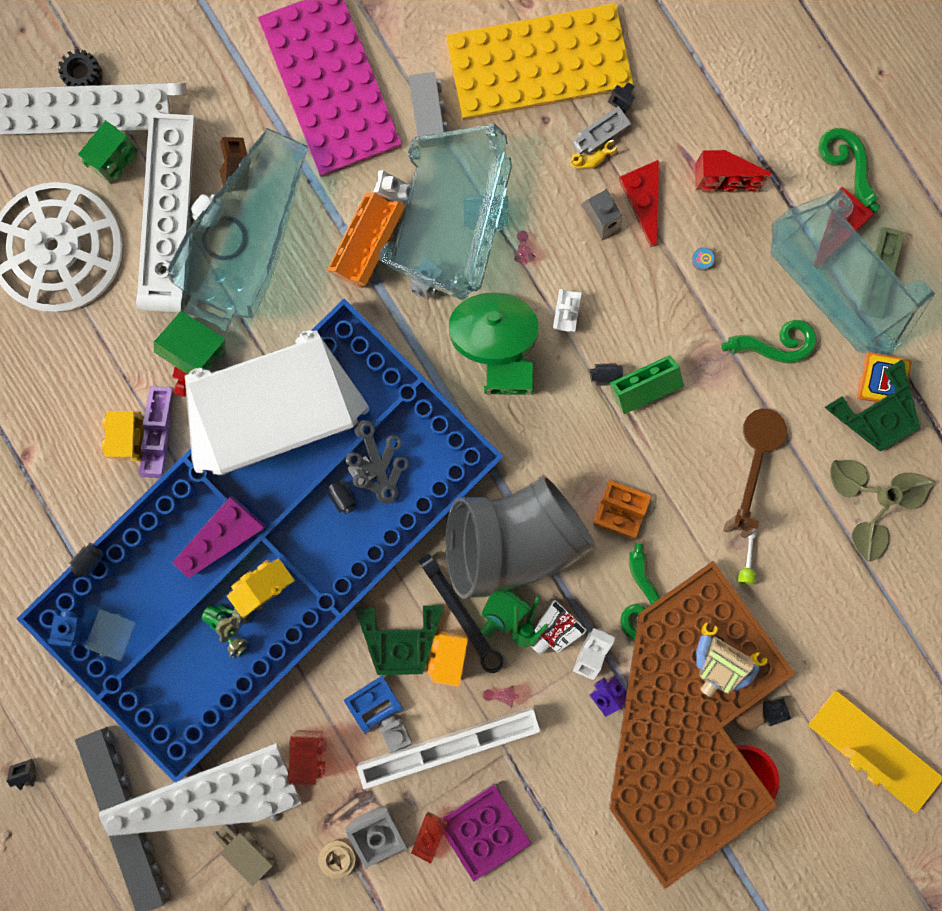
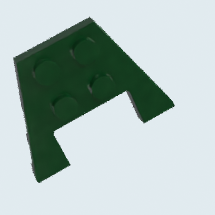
(886, 419)
(399, 650)

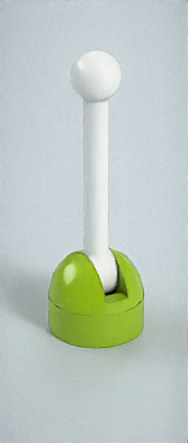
(748, 575)

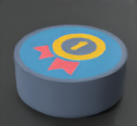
(703, 258)

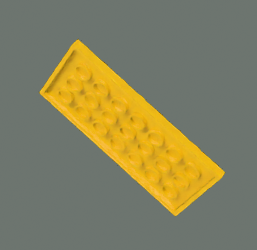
(538, 61)

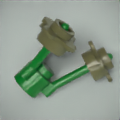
(227, 628)

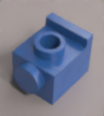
(72, 634)

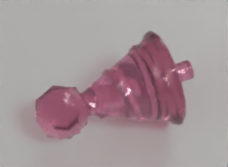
(524, 253)
(505, 696)

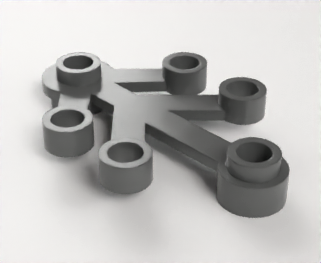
(378, 464)

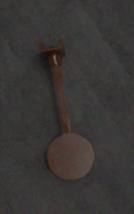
(765, 433)

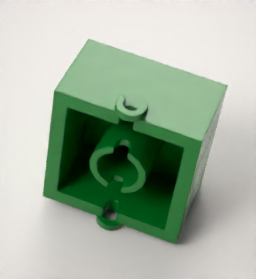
(108, 152)
(510, 378)

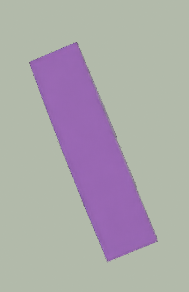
(156, 432)

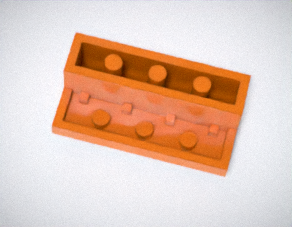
(365, 238)

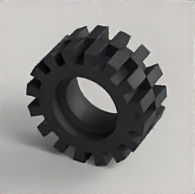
(75, 60)

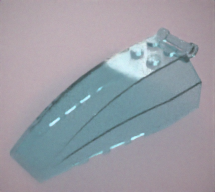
(239, 237)

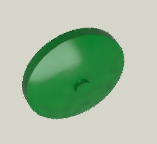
(493, 328)

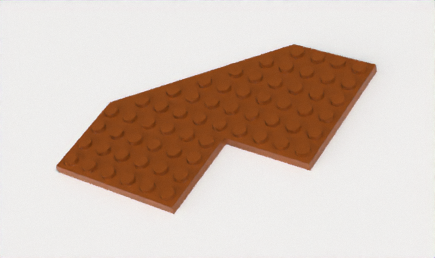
(676, 772)

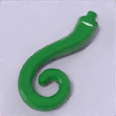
(862, 188)
(745, 343)
(637, 567)

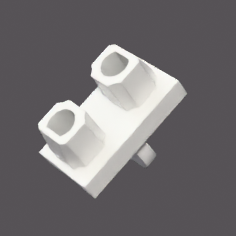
(392, 188)
(567, 311)

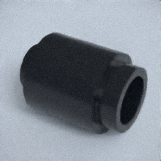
(605, 373)
(342, 497)
(86, 560)

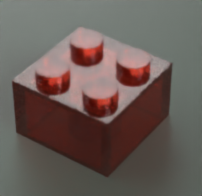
(306, 757)

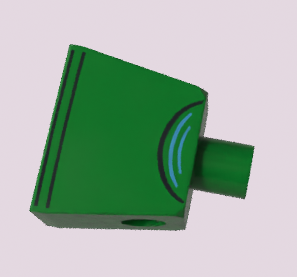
(500, 611)

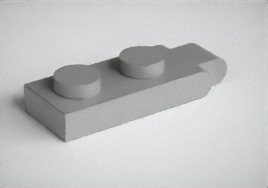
(601, 131)

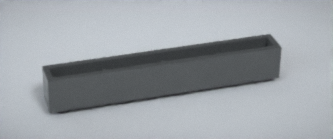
(131, 850)

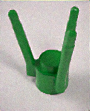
(524, 634)

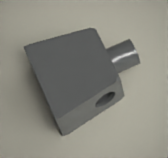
(602, 212)

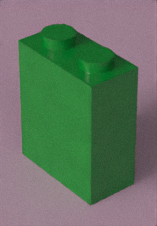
(189, 344)

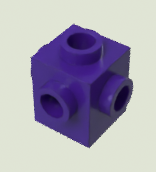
(609, 695)

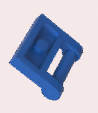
(370, 697)

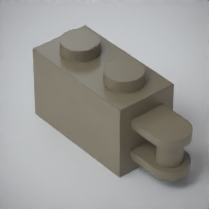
(245, 853)

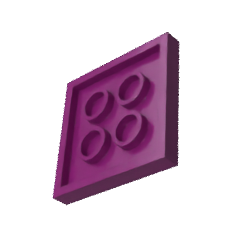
(484, 832)

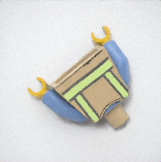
(724, 665)

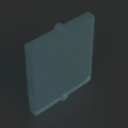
(110, 635)

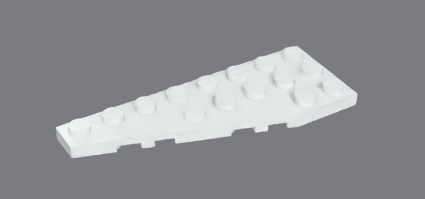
(226, 794)

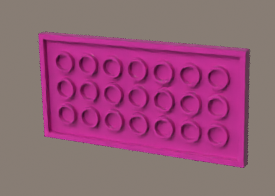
(329, 83)

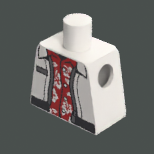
(561, 629)

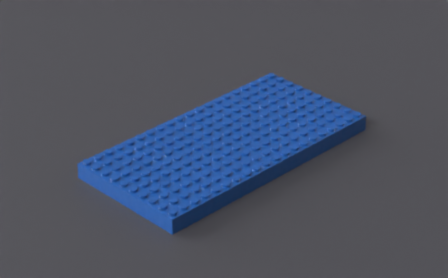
(176, 679)

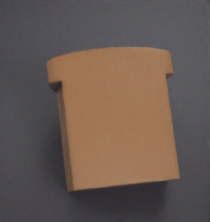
(751, 717)

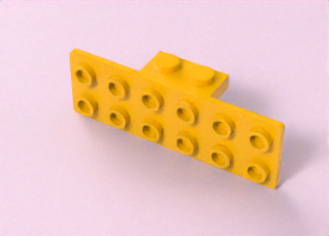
(875, 752)

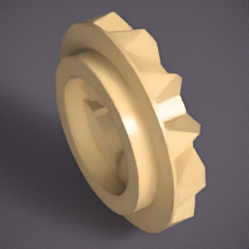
(334, 870)

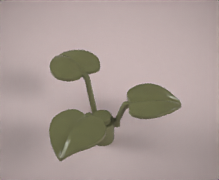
(906, 489)

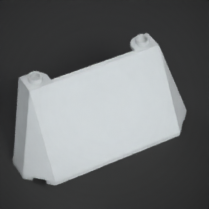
(269, 405)

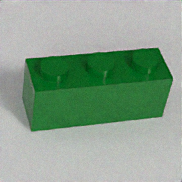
(647, 384)

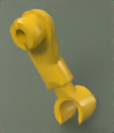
(591, 161)

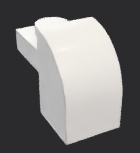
(593, 653)

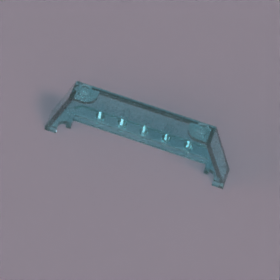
(451, 209)
(847, 275)

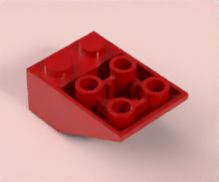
(727, 171)

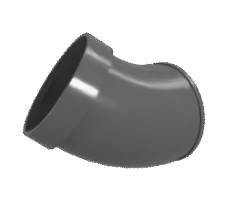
(512, 539)

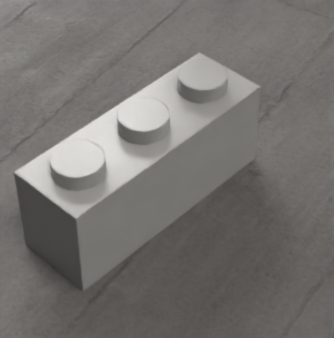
(426, 104)

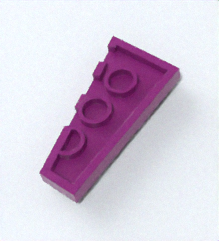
(222, 533)

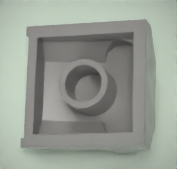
(375, 836)

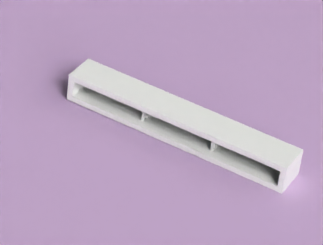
(447, 747)

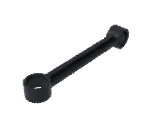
(459, 611)

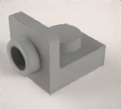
(394, 733)

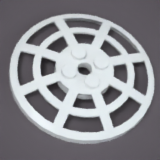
(67, 250)

